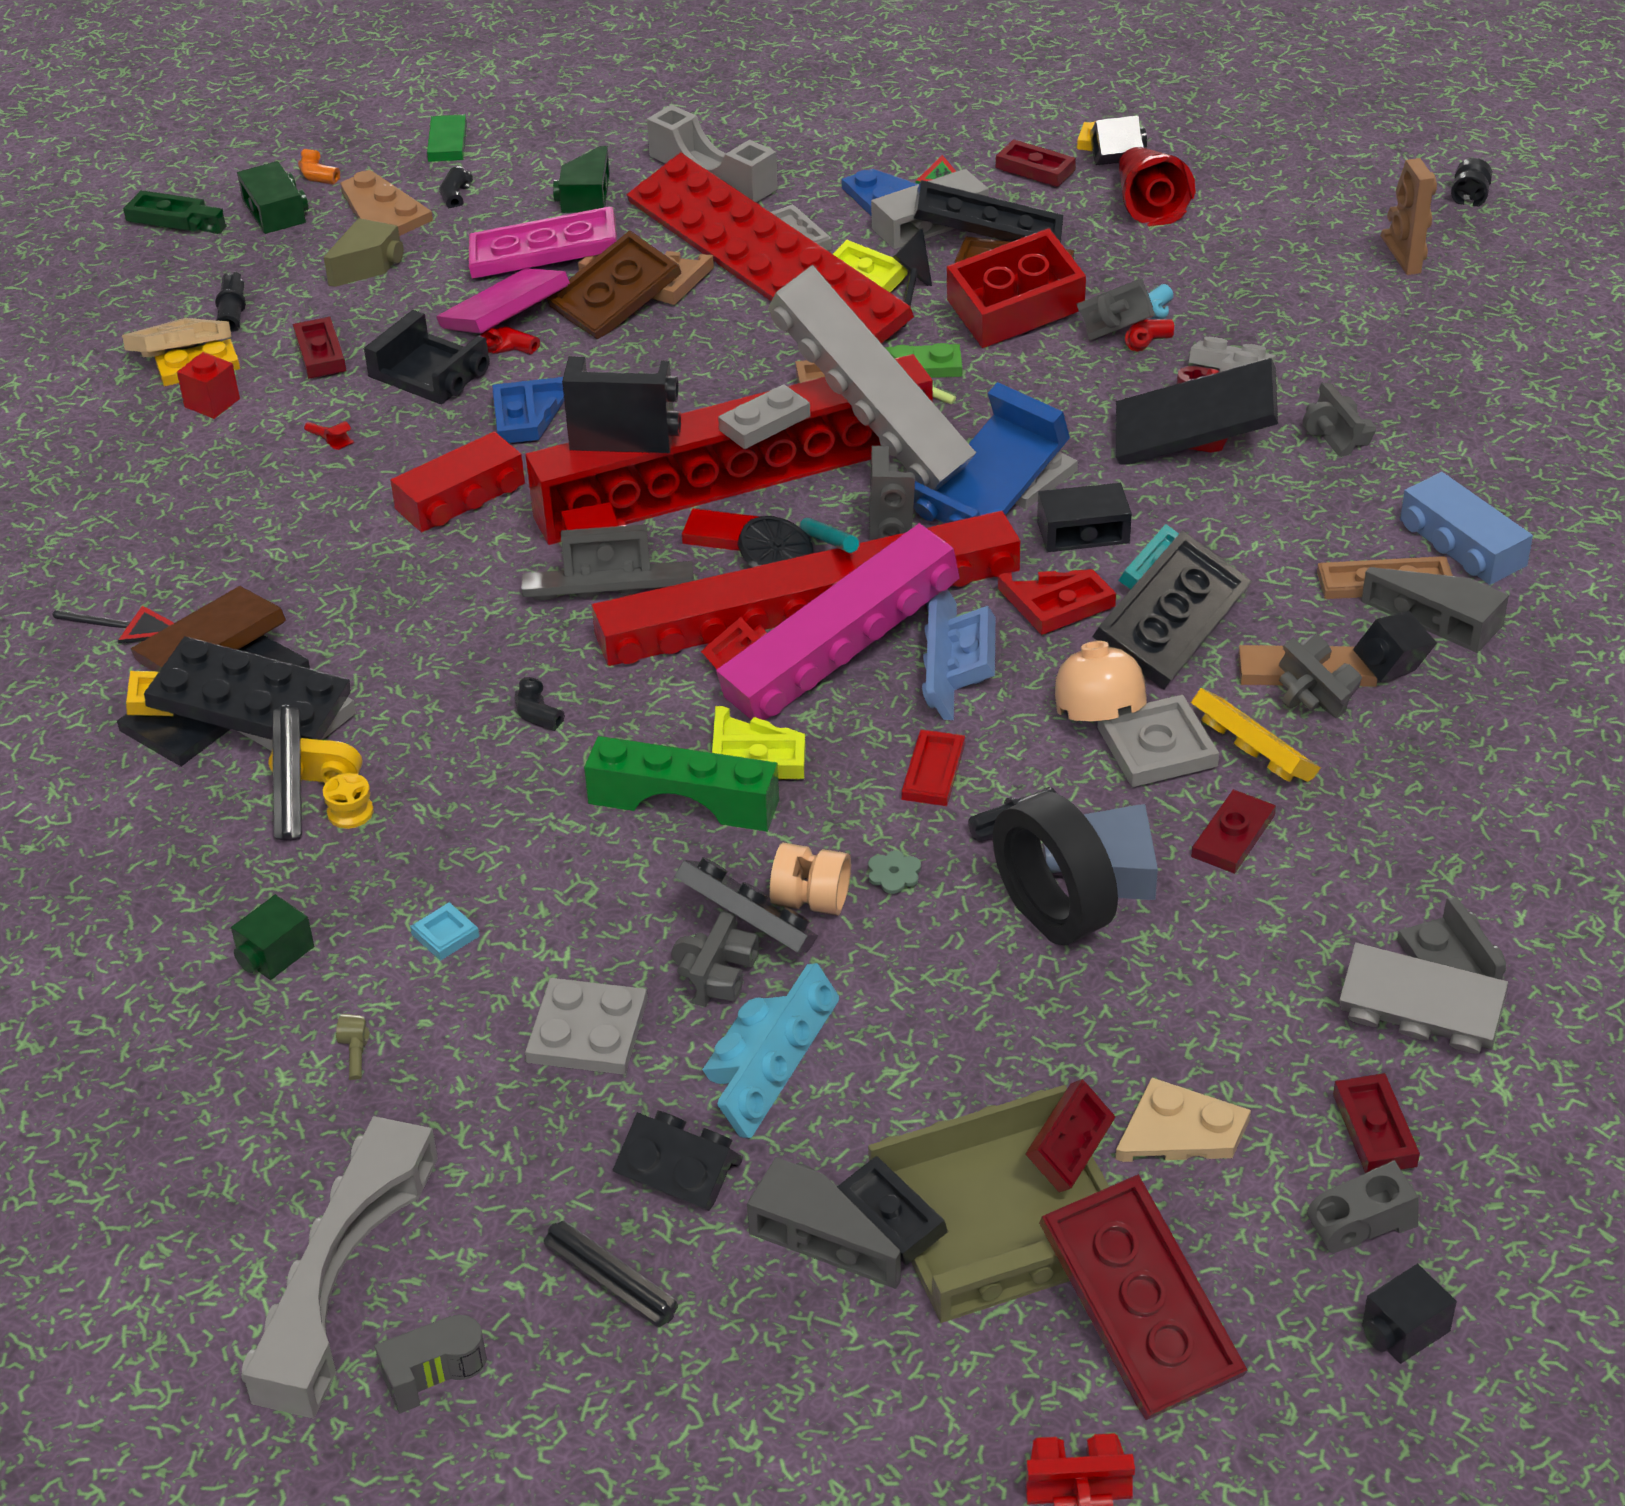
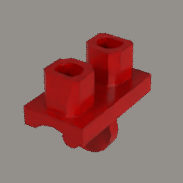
(1079, 1481)

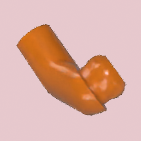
(314, 171)

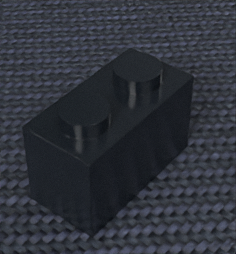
(1084, 517)

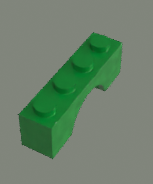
(732, 787)

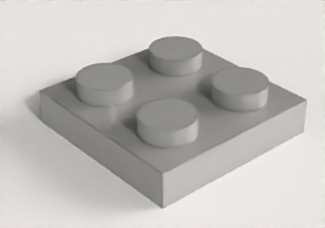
(1159, 741)
(587, 1026)

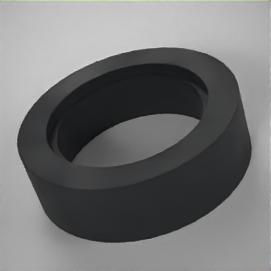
(1079, 856)

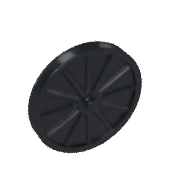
(772, 540)

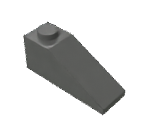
(1443, 604)
(814, 1218)

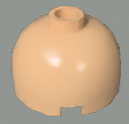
(1099, 683)

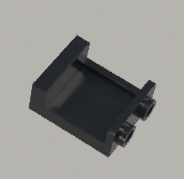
(423, 362)
(620, 409)

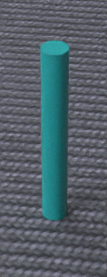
(829, 535)

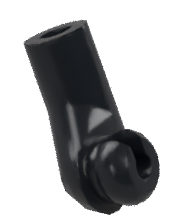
(531, 705)

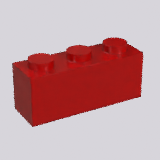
(458, 481)

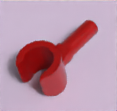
(334, 436)

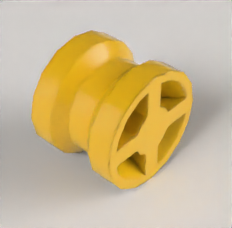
(348, 800)

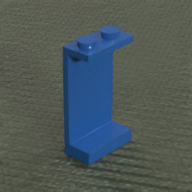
(1007, 459)

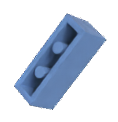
(1465, 528)

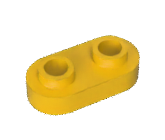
(326, 759)

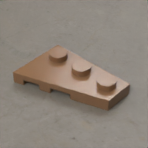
(1411, 216)

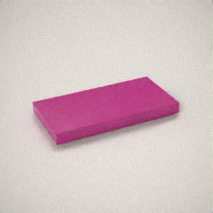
(541, 242)

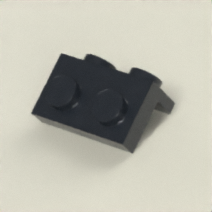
(676, 1161)

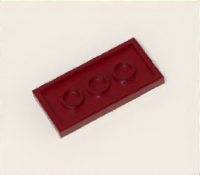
(1142, 1297)

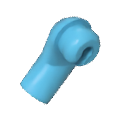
(1159, 297)

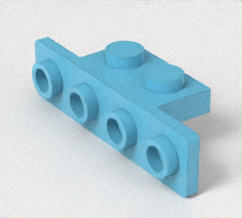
(767, 1047)

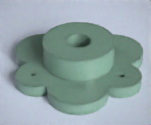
(894, 871)

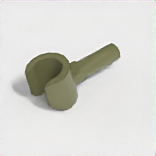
(353, 1031)

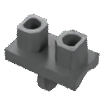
(1116, 309)
(1338, 421)
(1311, 682)
(706, 959)

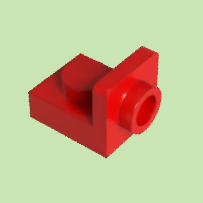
(732, 642)

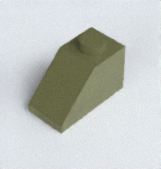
(363, 252)

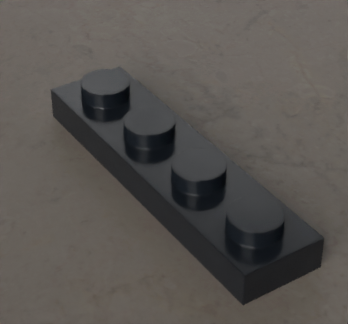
(982, 213)

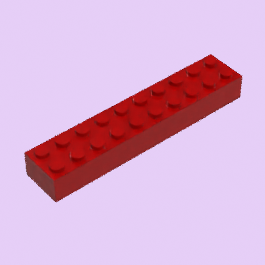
(703, 460)

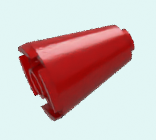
(1155, 186)

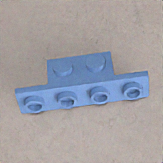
(957, 651)

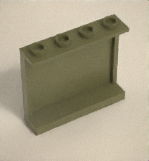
(990, 1200)

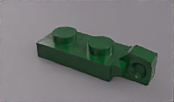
(174, 212)

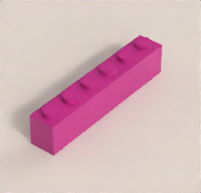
(838, 624)

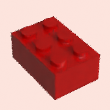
(1015, 287)

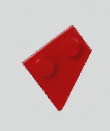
(1058, 597)

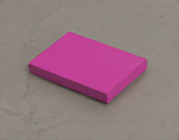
(503, 300)

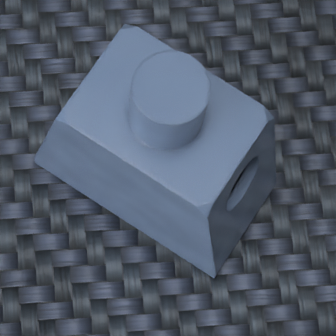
(1129, 847)

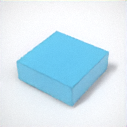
(444, 931)

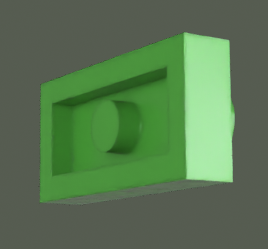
(936, 359)

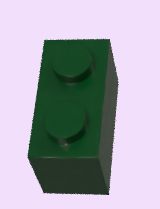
(272, 197)

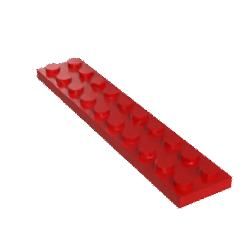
(756, 242)

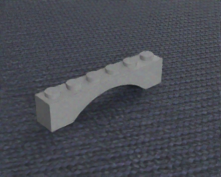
(294, 1358)

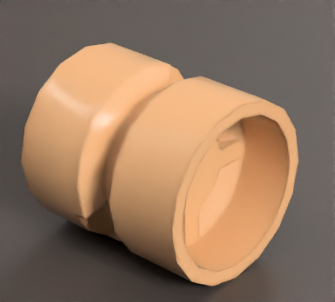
(826, 874)

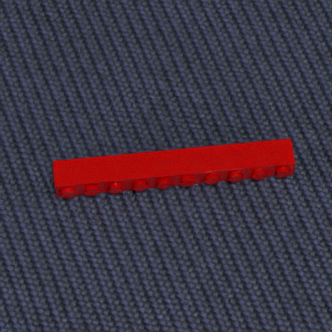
(770, 593)

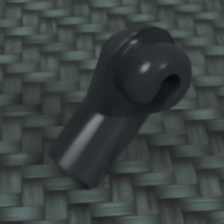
(449, 189)

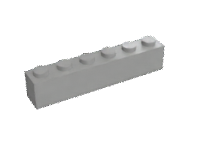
(869, 379)

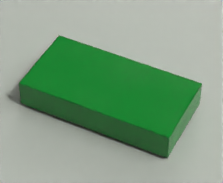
(447, 138)

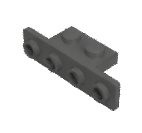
(605, 561)

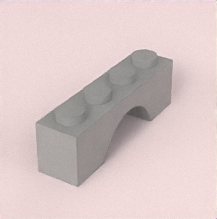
(746, 168)

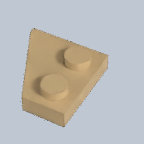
(175, 334)
(1182, 1125)

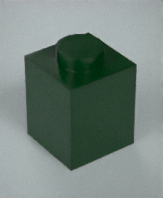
(271, 937)

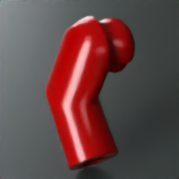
(1143, 332)
(509, 339)

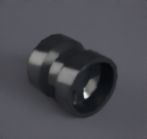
(1472, 181)

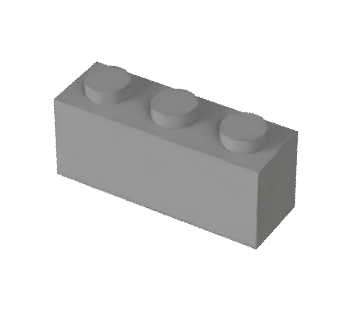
(894, 212)
(1423, 998)

